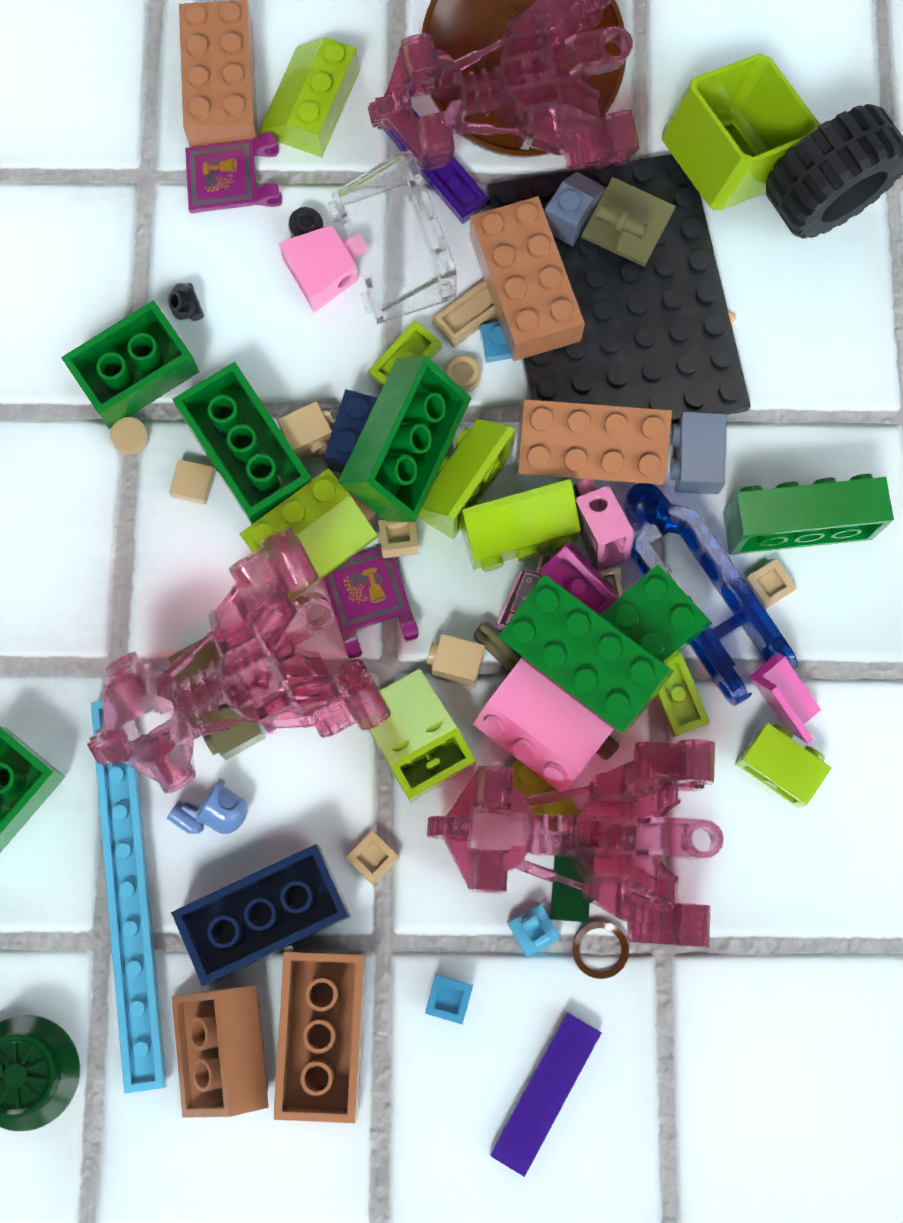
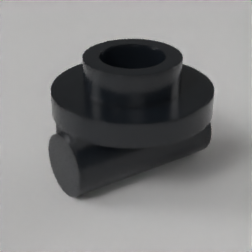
(304, 221)
(185, 303)

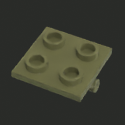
(628, 221)

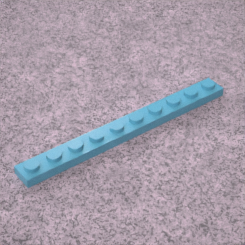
(130, 924)

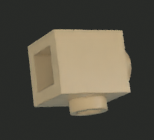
(307, 430)

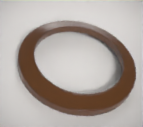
(624, 950)

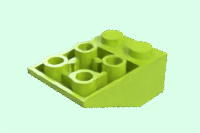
(420, 738)

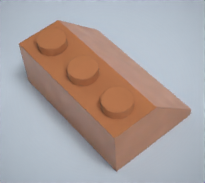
(220, 1052)

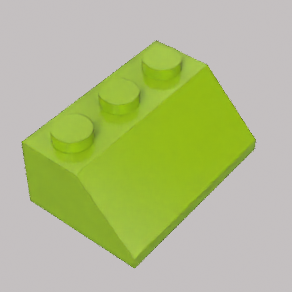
(312, 95)
(467, 474)
(323, 520)
(520, 525)

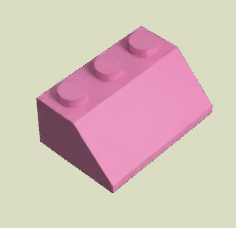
(543, 725)

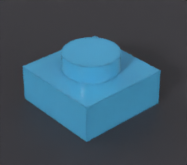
(494, 342)
(449, 999)

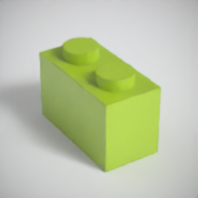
(784, 764)

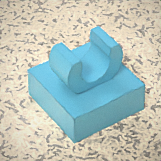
(533, 930)

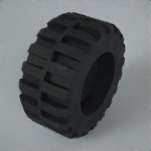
(836, 171)

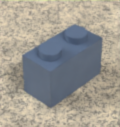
(699, 453)

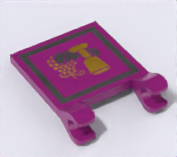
(225, 175)
(367, 593)

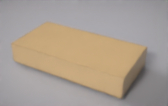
(465, 315)

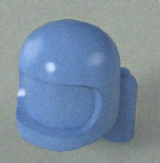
(219, 810)

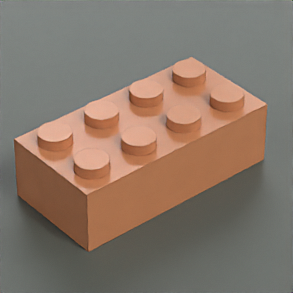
(217, 72)
(526, 278)
(593, 441)
(320, 1037)

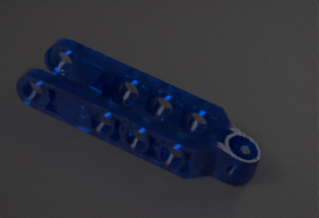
(652, 518)

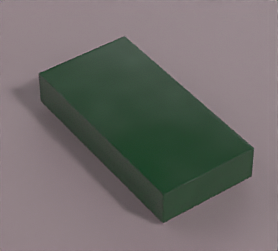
(567, 901)

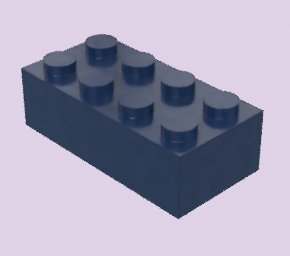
(260, 914)

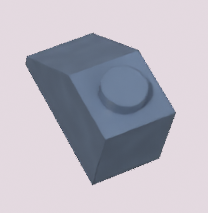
(573, 206)

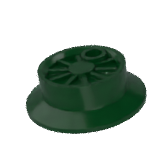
(35, 1072)

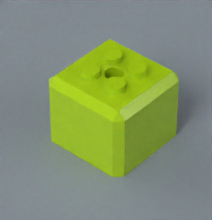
(736, 129)

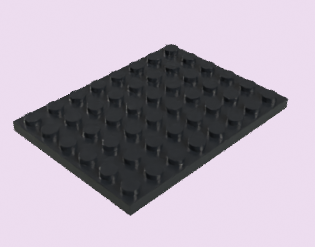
(649, 331)

